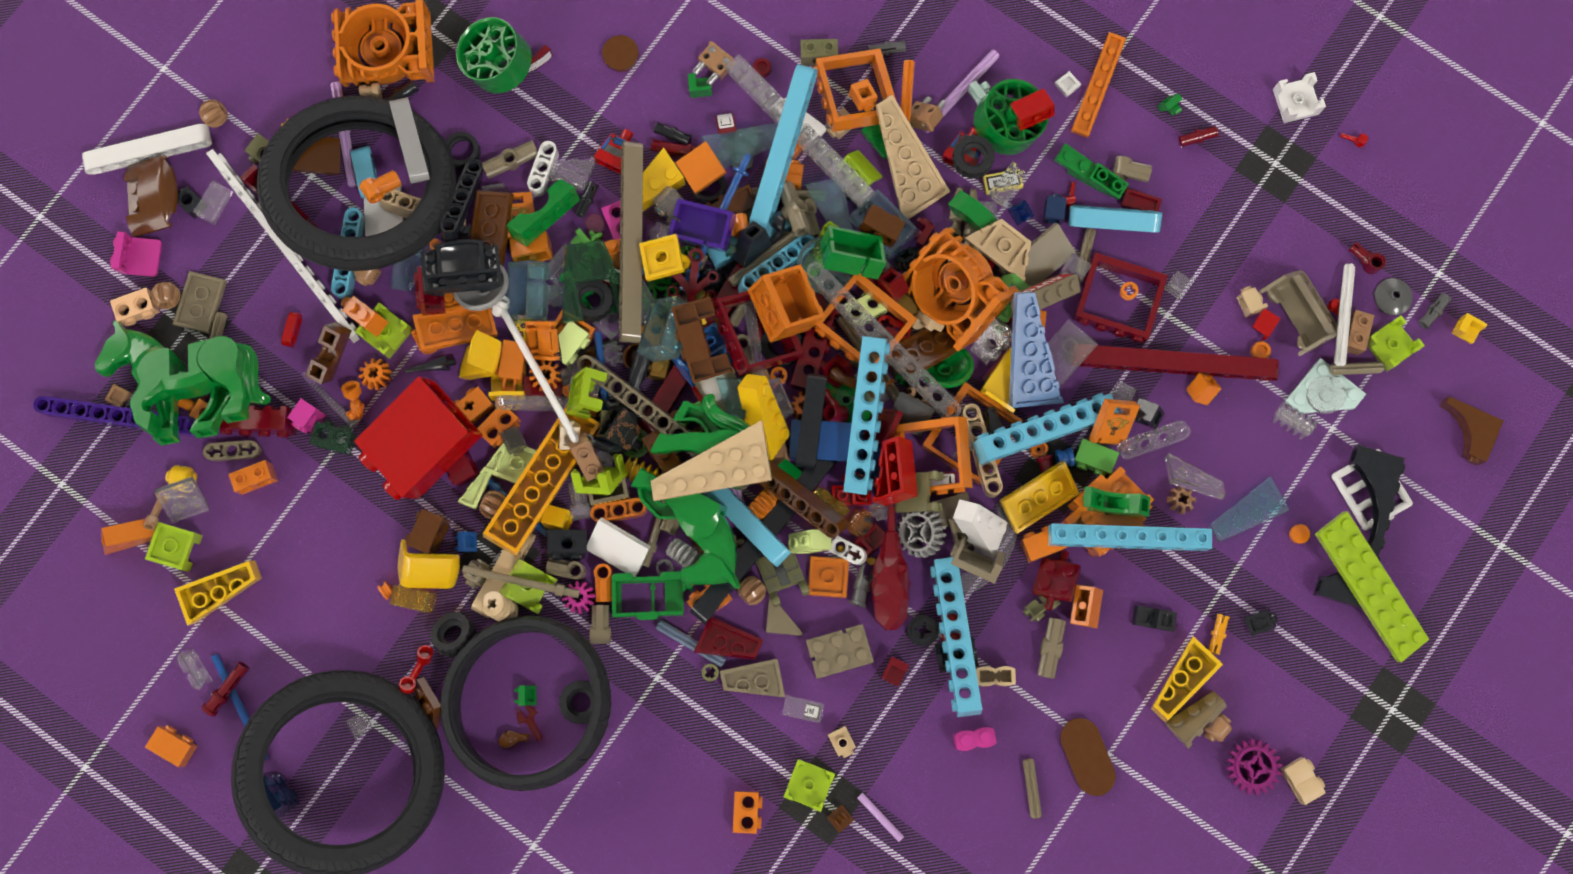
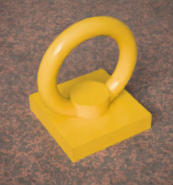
(663, 257)

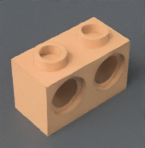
(134, 302)

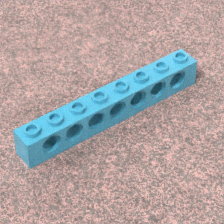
(988, 452)
(853, 483)
(1130, 537)
(972, 704)

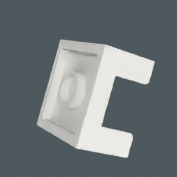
(1298, 98)

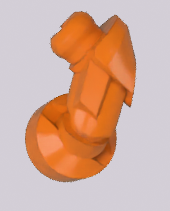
(351, 391)

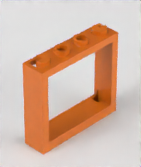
(856, 120)
(879, 296)
(968, 390)
(963, 450)

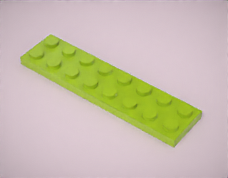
(1372, 586)

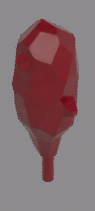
(890, 580)

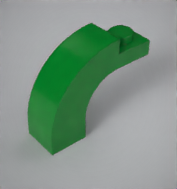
(971, 211)
(1116, 503)

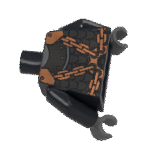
(618, 431)

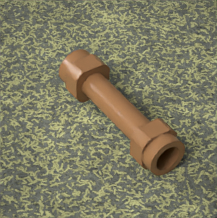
(152, 519)

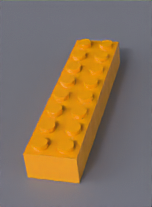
(535, 489)

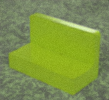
(862, 167)

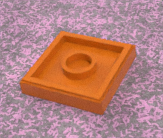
(701, 167)
(828, 577)

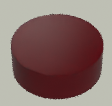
(762, 66)

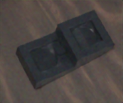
(1154, 618)

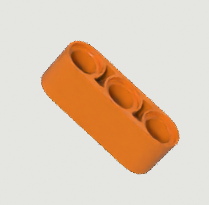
(609, 508)

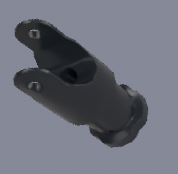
(992, 422)

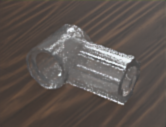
(579, 506)

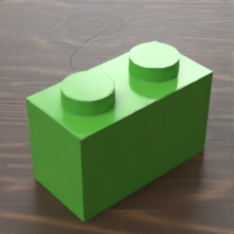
(1095, 457)

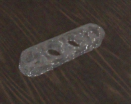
(528, 403)
(1153, 437)

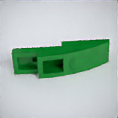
(1089, 173)

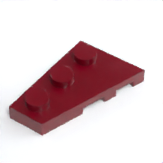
(728, 641)

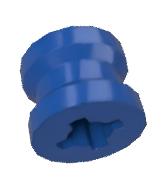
(1065, 455)

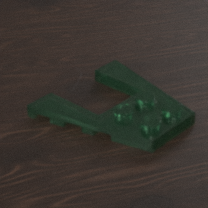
(586, 264)

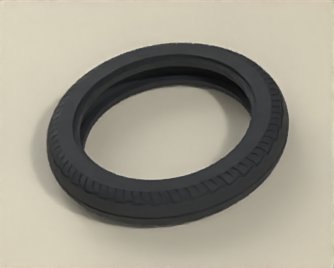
(351, 252)
(305, 693)

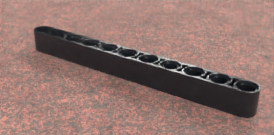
(749, 553)

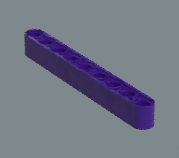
(93, 410)

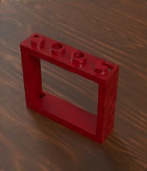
(1129, 270)
(733, 345)

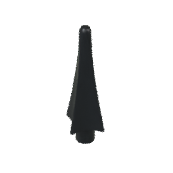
(438, 364)

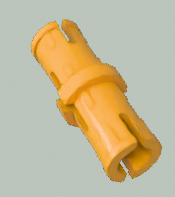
(1218, 634)

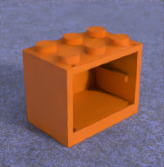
(785, 303)

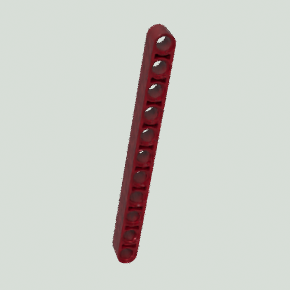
(1183, 363)
(675, 383)

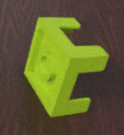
(392, 335)
(1393, 344)
(579, 393)
(605, 482)
(172, 546)
(524, 595)
(809, 785)

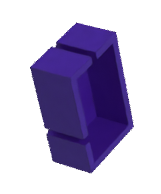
(702, 225)

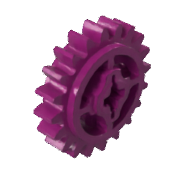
(1250, 773)

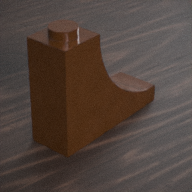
(1478, 429)

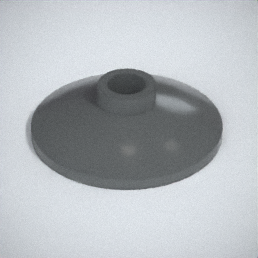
(1387, 302)

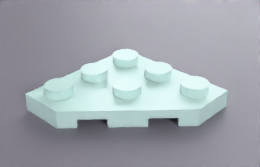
(1321, 368)

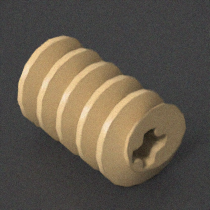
(499, 606)

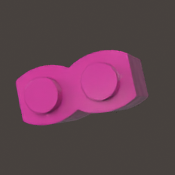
(980, 737)

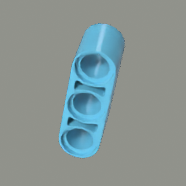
(363, 165)

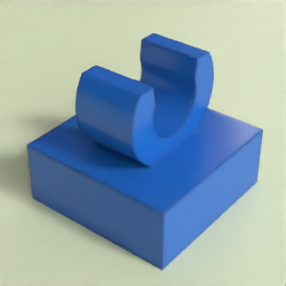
(466, 541)

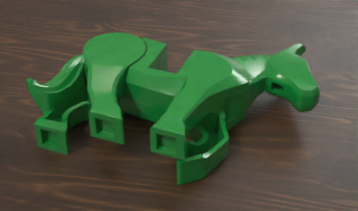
(214, 367)
(697, 513)

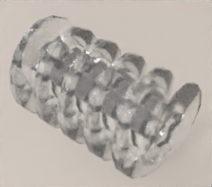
(1294, 420)

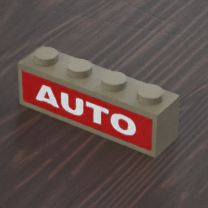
(1053, 289)

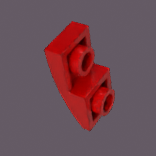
(850, 499)

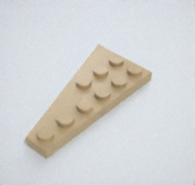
(912, 170)
(727, 465)

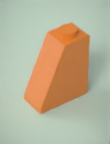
(124, 536)

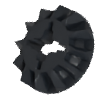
(908, 254)
(716, 286)
(930, 625)

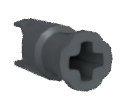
(862, 587)

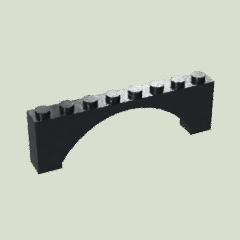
(1381, 476)

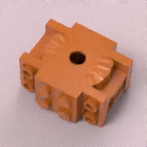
(1117, 483)

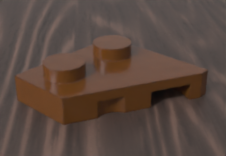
(428, 701)

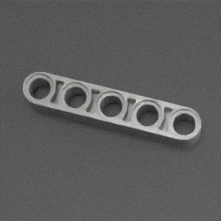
(409, 140)

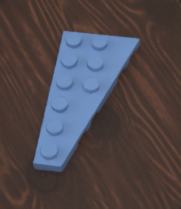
(1031, 360)

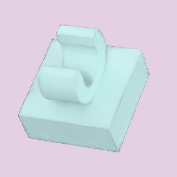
(978, 91)

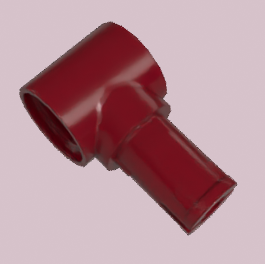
(1366, 258)
(833, 410)

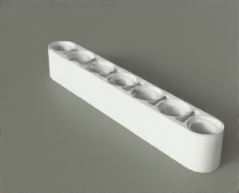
(146, 148)

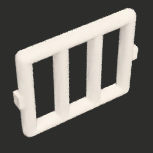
(1357, 508)

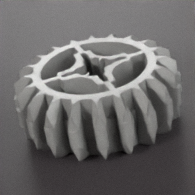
(913, 531)
(682, 553)

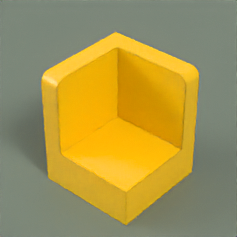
(1468, 328)
(557, 518)

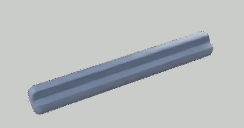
(687, 641)

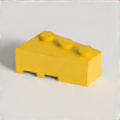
(657, 176)

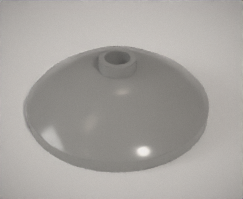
(481, 301)

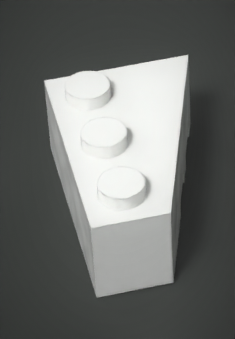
(981, 527)

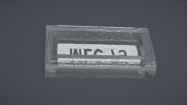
(803, 709)

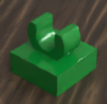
(1170, 104)
(526, 695)

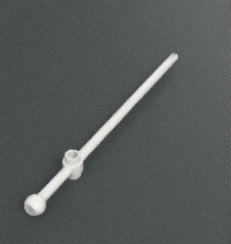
(499, 310)

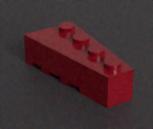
(262, 422)

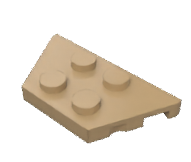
(1003, 246)

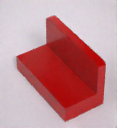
(1033, 109)

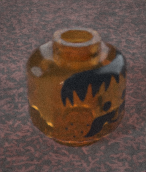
(859, 522)

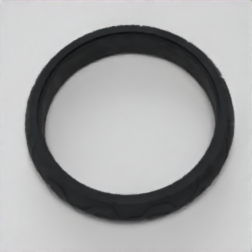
(455, 681)

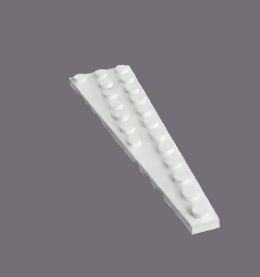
(305, 272)

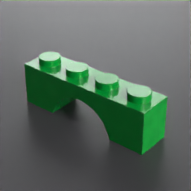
(528, 227)

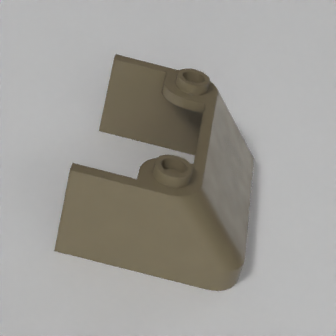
(1304, 309)

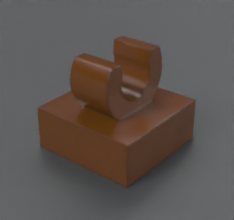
(840, 818)

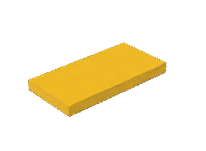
(1039, 497)

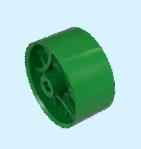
(488, 50)
(1005, 118)

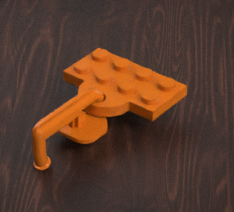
(454, 327)

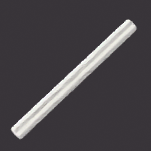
(1344, 314)

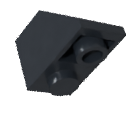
(751, 244)

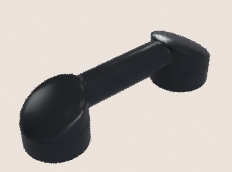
(779, 225)

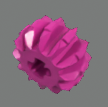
(586, 598)

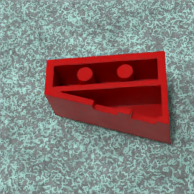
(896, 473)

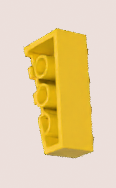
(760, 405)
(211, 592)
(1187, 677)

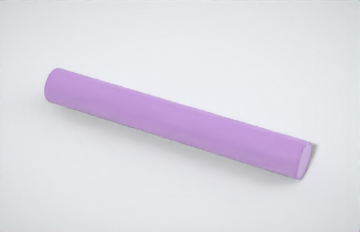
(880, 817)

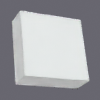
(1067, 84)

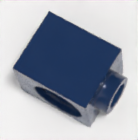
(1054, 209)

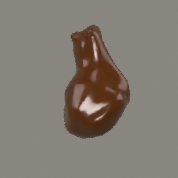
(511, 738)

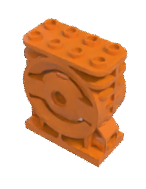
(393, 60)
(976, 282)

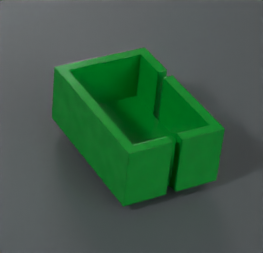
(853, 252)

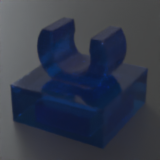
(1021, 212)

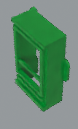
(673, 595)

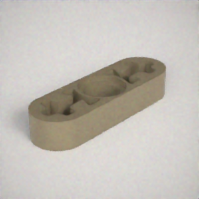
(226, 445)

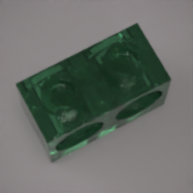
(332, 442)

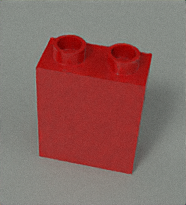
(416, 439)

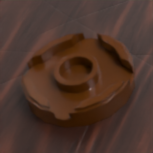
(620, 53)

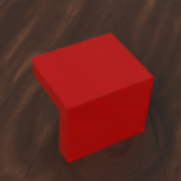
(1265, 323)

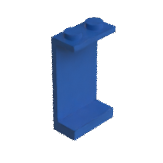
(832, 443)

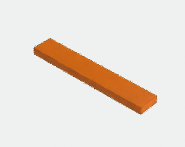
(1098, 85)

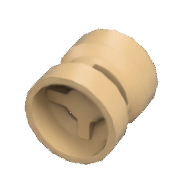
(373, 90)

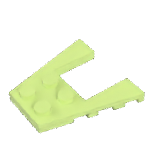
(502, 466)

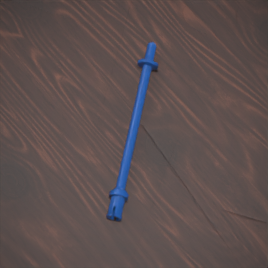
(740, 171)

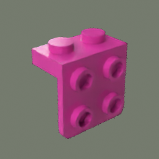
(136, 255)

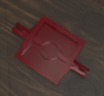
(1056, 580)

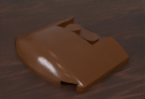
(150, 195)

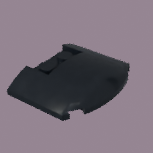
(461, 267)

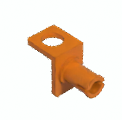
(195, 408)

